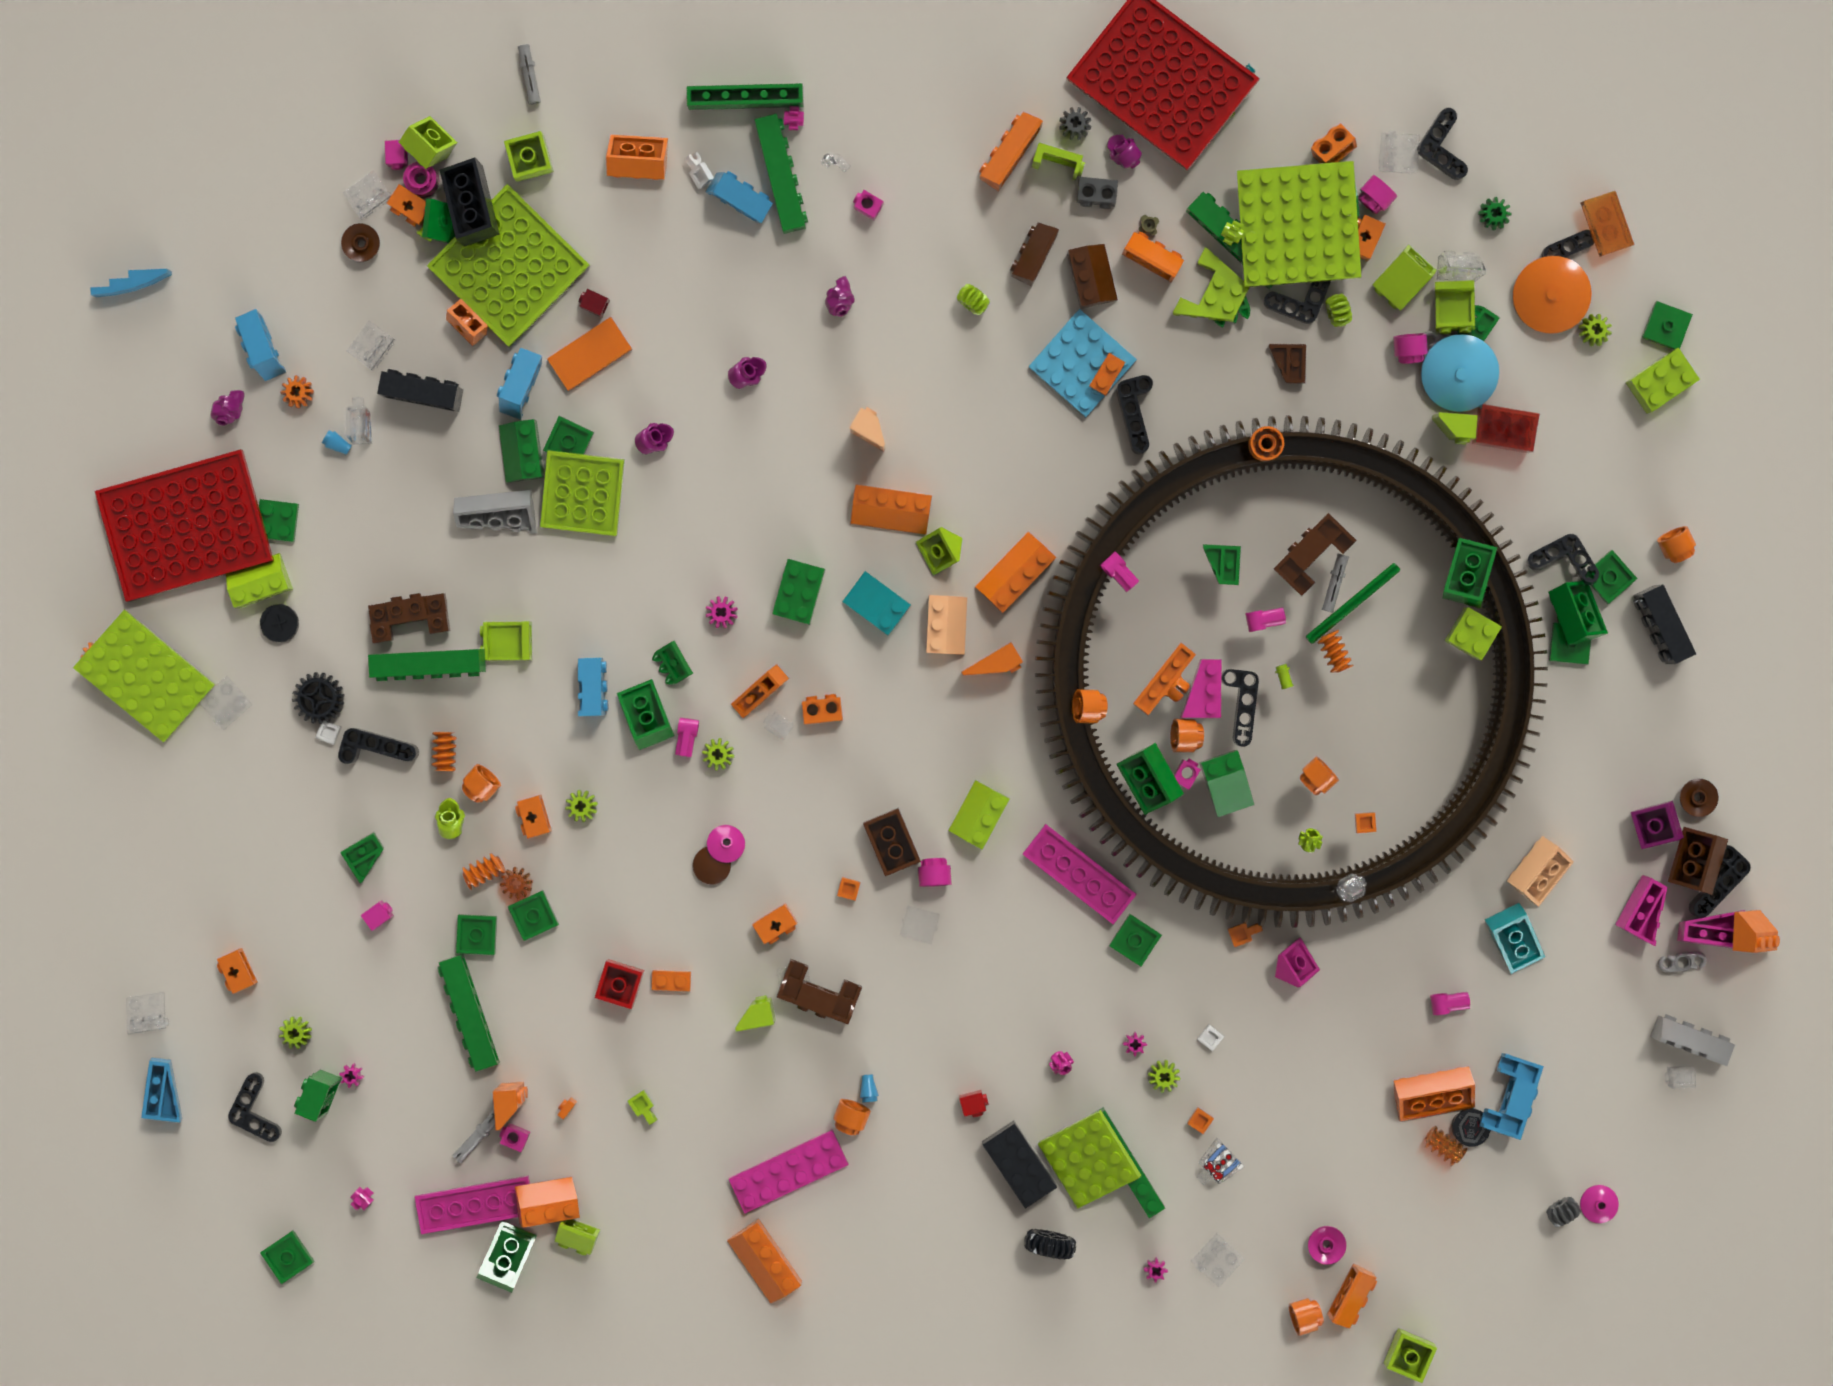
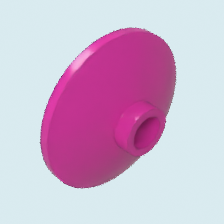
(722, 852)
(1591, 1199)
(1329, 1254)

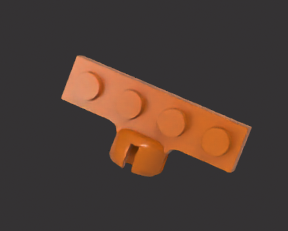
(1166, 680)

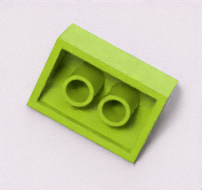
(258, 582)
(979, 814)

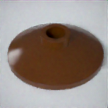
(352, 237)
(1708, 797)

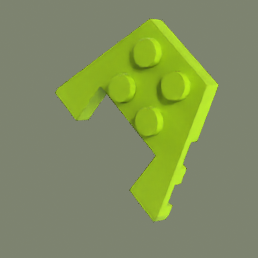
(1222, 295)

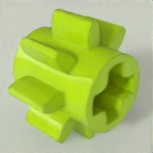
(1232, 232)
(1310, 840)

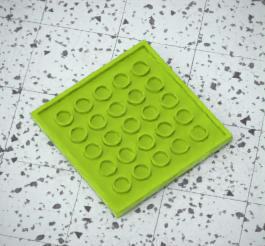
(1299, 224)
(512, 274)

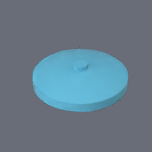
(1460, 372)

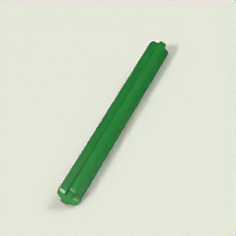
(1353, 603)

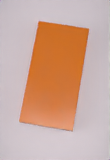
(589, 354)

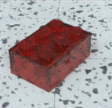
(1506, 428)

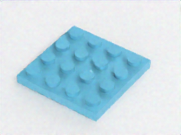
(1074, 359)

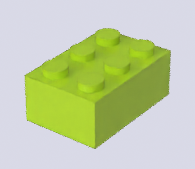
(1662, 380)

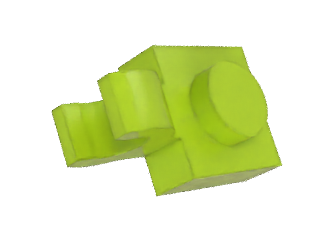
(641, 1105)

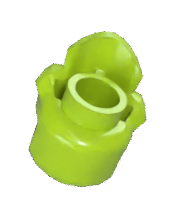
(449, 819)

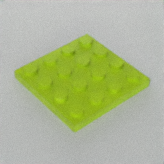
(582, 493)
(1089, 1159)

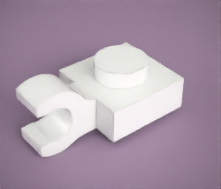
(700, 172)

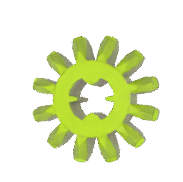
(973, 299)
(1338, 310)
(1591, 322)
(712, 758)
(586, 811)
(288, 1035)
(1164, 1082)

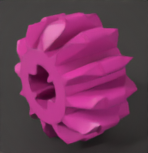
(721, 605)

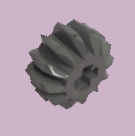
(1082, 121)
(1563, 1211)

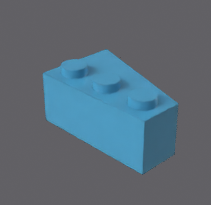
(740, 196)
(258, 345)
(519, 382)
(592, 686)
(161, 1094)

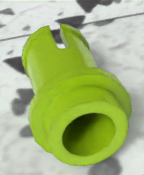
(1284, 676)

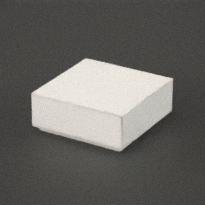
(328, 732)
(1210, 1037)

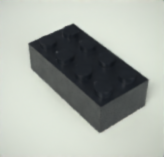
(469, 202)
(420, 391)
(1664, 624)
(1019, 1164)

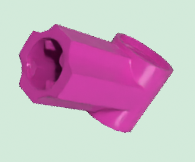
(1116, 567)
(1261, 619)
(687, 732)
(1444, 1003)

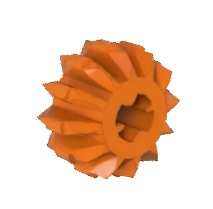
(290, 392)

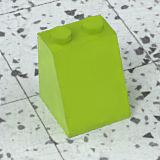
(1404, 278)

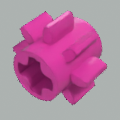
(794, 118)
(1138, 1047)
(1061, 1063)
(347, 1078)
(361, 1198)
(1156, 1264)

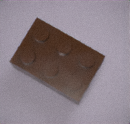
(891, 842)
(1698, 860)

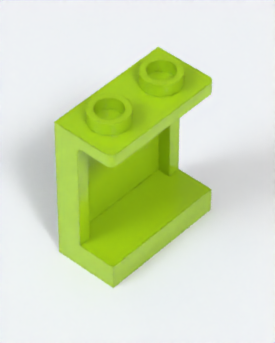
(1058, 156)
(1455, 306)
(507, 640)

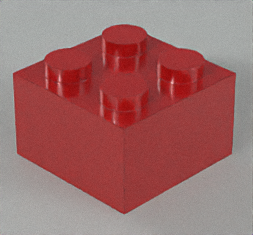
(619, 984)

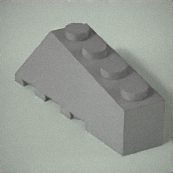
(496, 511)
(1692, 1040)

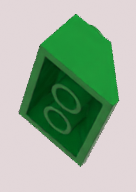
(521, 451)
(1577, 612)
(1150, 778)

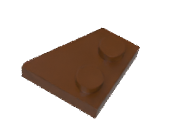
(1291, 361)

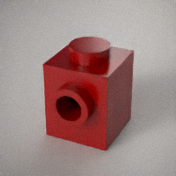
(973, 1103)

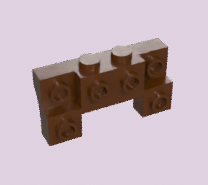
(1313, 544)
(401, 611)
(817, 998)

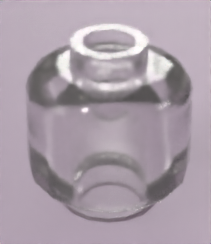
(1351, 888)

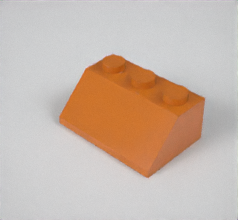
(637, 157)
(1153, 256)
(1754, 932)
(507, 1100)
(546, 1202)
(1352, 1296)

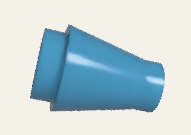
(335, 442)
(868, 1089)

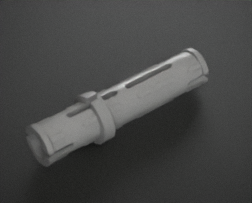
(524, 51)
(1335, 582)
(480, 1132)

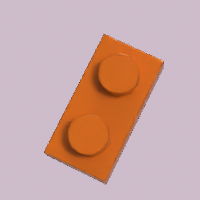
(1107, 374)
(671, 980)

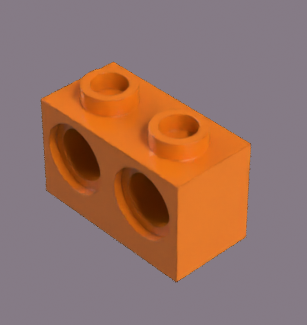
(1336, 149)
(822, 715)

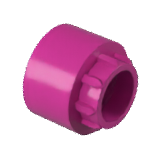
(423, 190)
(1376, 195)
(1410, 347)
(934, 872)

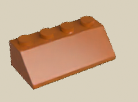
(1011, 150)
(891, 509)
(1015, 572)
(1434, 1093)
(765, 1261)

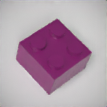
(1657, 825)

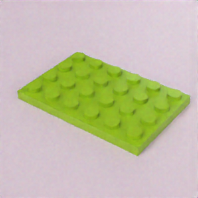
(143, 675)

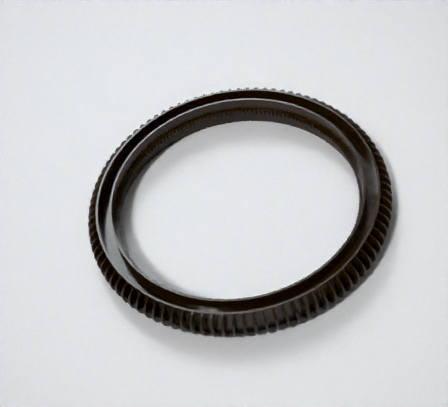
(1508, 716)

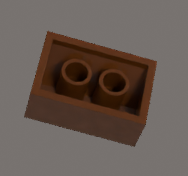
(1034, 253)
(1092, 275)

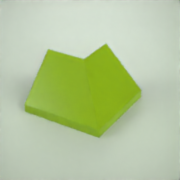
(940, 549)

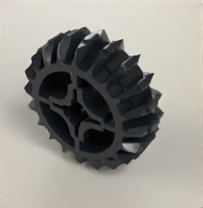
(315, 705)
(1050, 1244)

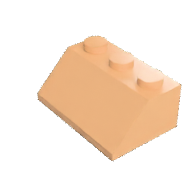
(868, 428)
(946, 624)
(1540, 871)

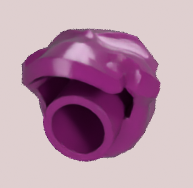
(1124, 151)
(839, 298)
(747, 372)
(227, 408)
(654, 438)

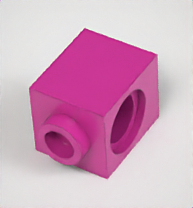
(395, 155)
(870, 212)
(1187, 782)
(377, 915)
(523, 1136)

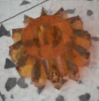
(512, 888)

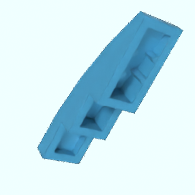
(136, 280)

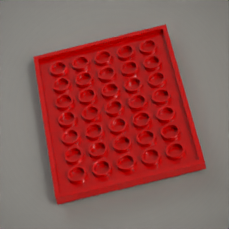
(1163, 79)
(184, 525)

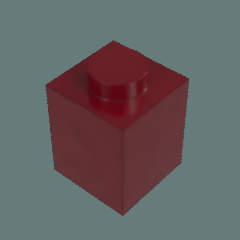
(593, 302)

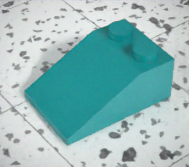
(876, 603)
(1515, 938)

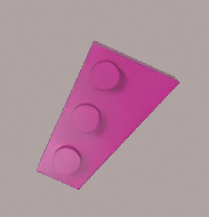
(1205, 691)
(1643, 910)
(1709, 930)

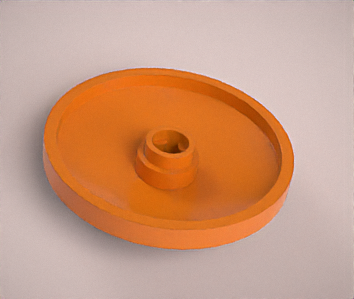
(1552, 294)

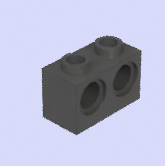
(1097, 186)

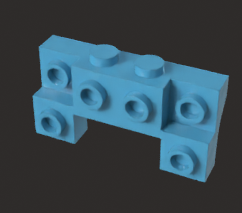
(1517, 1099)

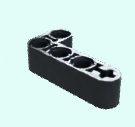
(1136, 416)
(1241, 708)
(380, 747)
(1721, 889)

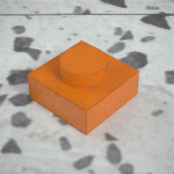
(1365, 822)
(848, 888)
(565, 1107)
(1200, 1120)

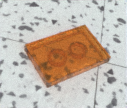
(1607, 223)

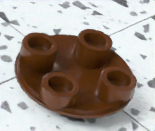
(708, 869)

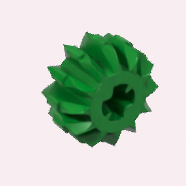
(1490, 207)

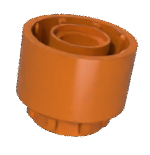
(1275, 438)
(1677, 544)
(1089, 706)
(1186, 735)
(1318, 776)
(480, 784)
(851, 1116)
(1305, 1316)

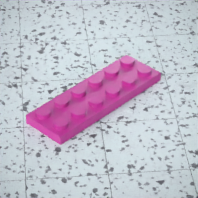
(1079, 874)
(788, 1171)
(468, 1205)

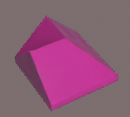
(1296, 964)

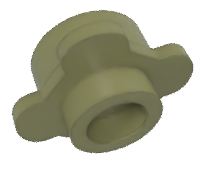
(1148, 220)

